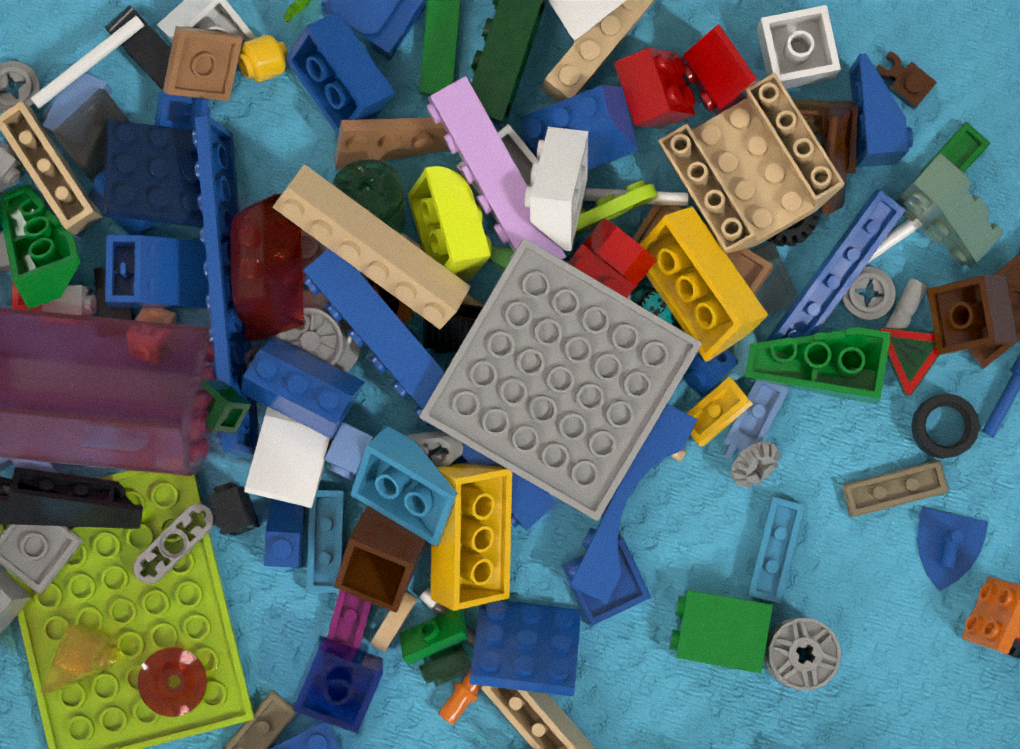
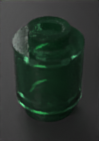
(445, 665)

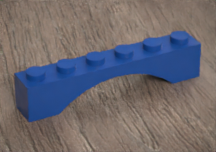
(600, 566)

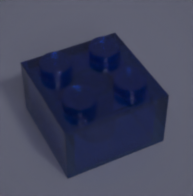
(338, 684)

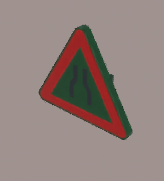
(910, 356)

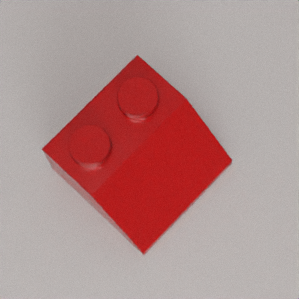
(717, 71)

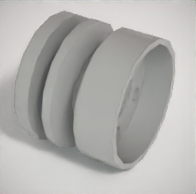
(782, 658)

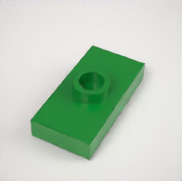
(433, 636)

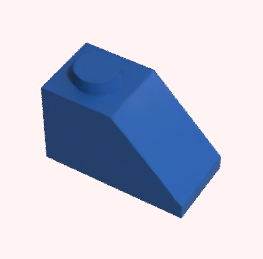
(284, 535)

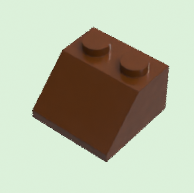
(972, 314)

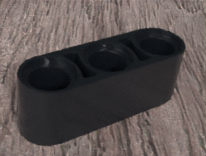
(144, 46)

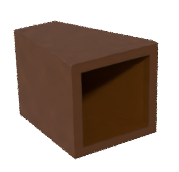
(379, 560)

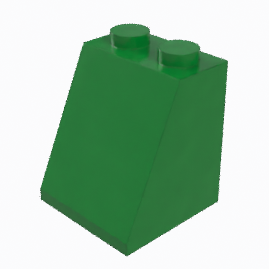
(721, 631)

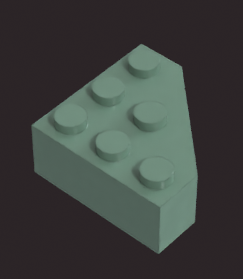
(949, 212)

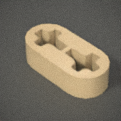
(393, 623)

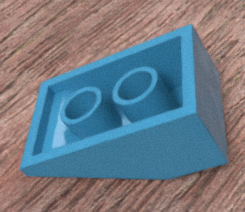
(404, 485)

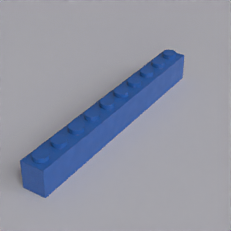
(405, 359)

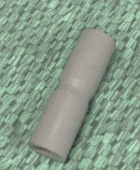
(907, 305)

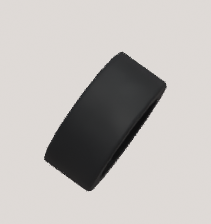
(970, 420)

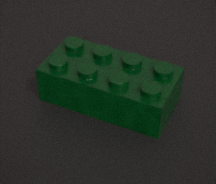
(505, 54)

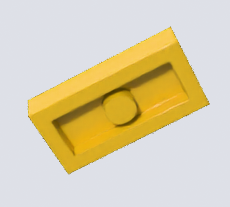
(718, 411)

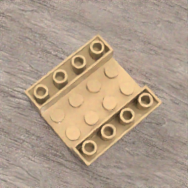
(753, 167)

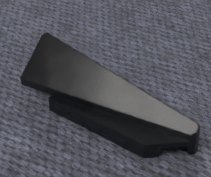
(65, 500)

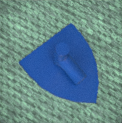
(948, 545)

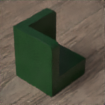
(225, 408)

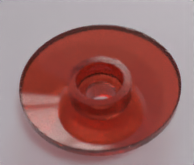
(155, 687)

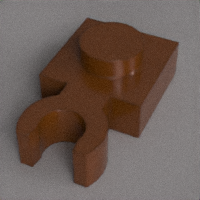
(910, 83)

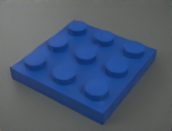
(526, 647)

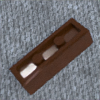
(837, 149)

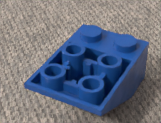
(155, 273)

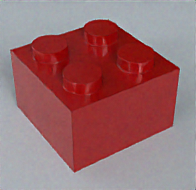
(655, 88)

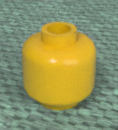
(262, 58)

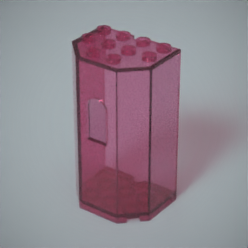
(104, 392)

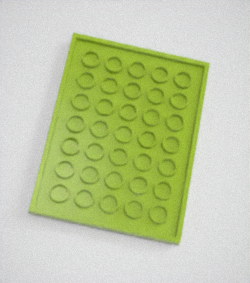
(179, 611)

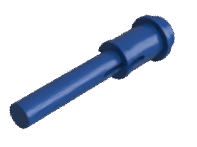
(1004, 402)

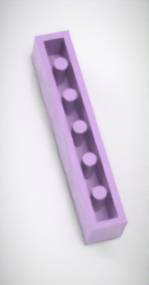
(487, 164)

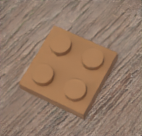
(202, 63)

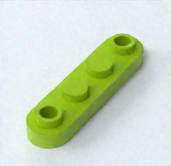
(612, 207)

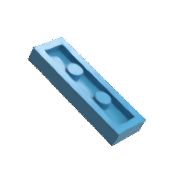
(325, 541)
(776, 550)

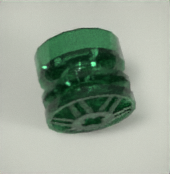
(375, 188)

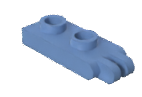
(757, 419)

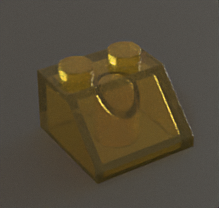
(80, 657)

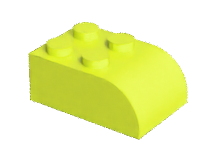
(449, 221)

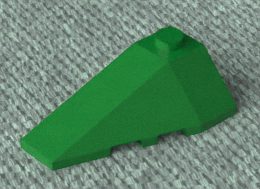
(37, 246)
(834, 364)

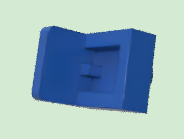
(179, 111)
(705, 375)

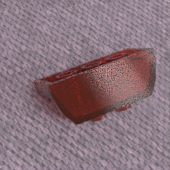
(266, 270)

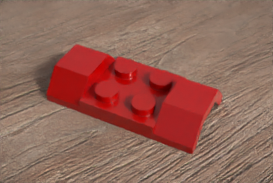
(613, 258)

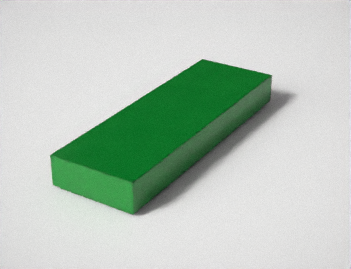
(439, 45)

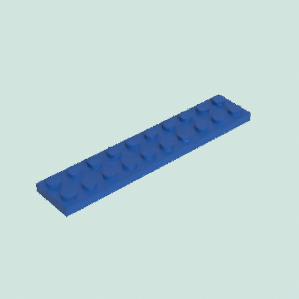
(227, 334)

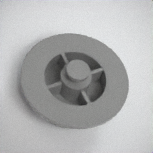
(323, 334)

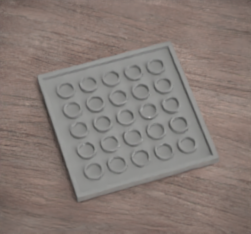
(560, 379)

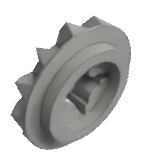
(20, 74)
(877, 307)
(747, 470)

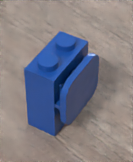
(378, 23)

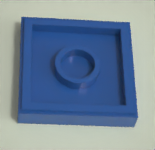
(627, 593)

